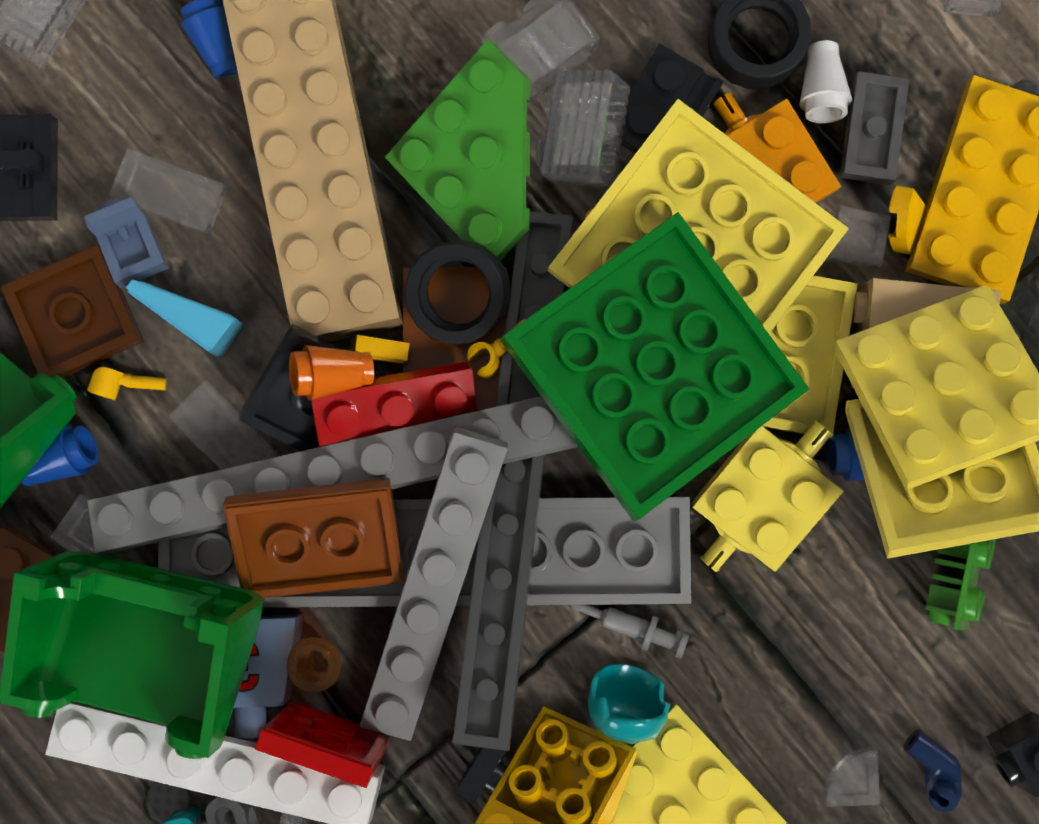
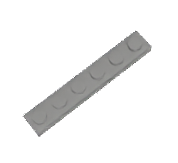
(433, 582)

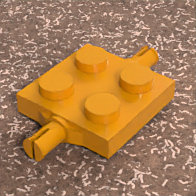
(781, 144)

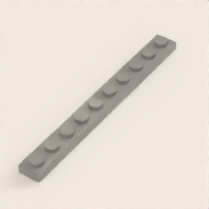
(403, 455)

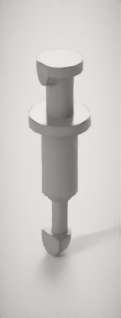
(637, 628)

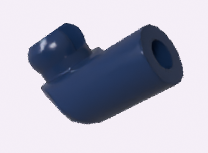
(941, 771)

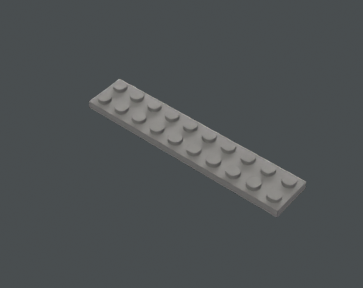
(581, 556)

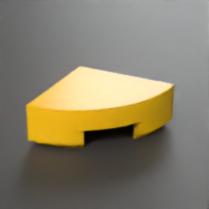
(910, 214)
(381, 349)

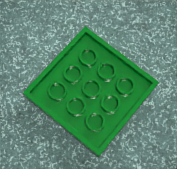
(654, 366)

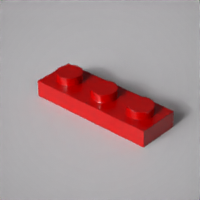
(395, 403)

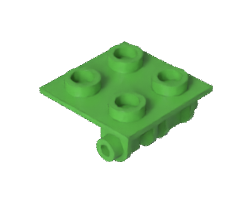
(965, 603)

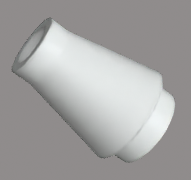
(825, 86)

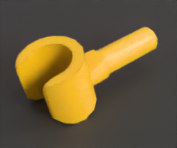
(495, 350)
(107, 382)

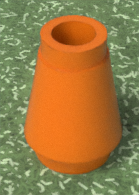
(328, 371)

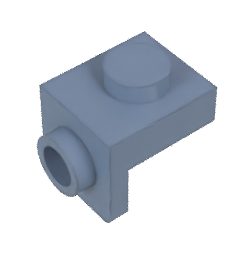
(126, 240)

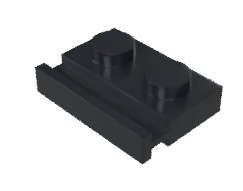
(658, 88)

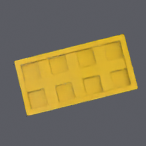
(983, 192)

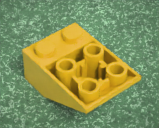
(561, 776)

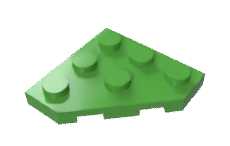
(474, 152)

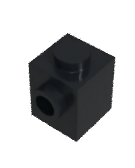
(1018, 752)

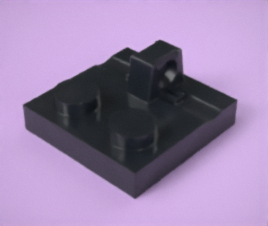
(28, 167)
(272, 403)

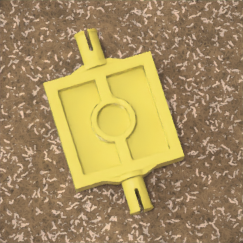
(767, 497)

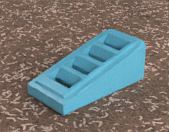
(203, 324)

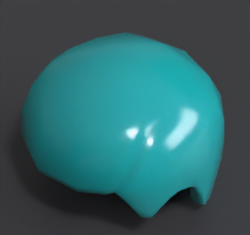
(627, 703)

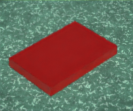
(323, 743)

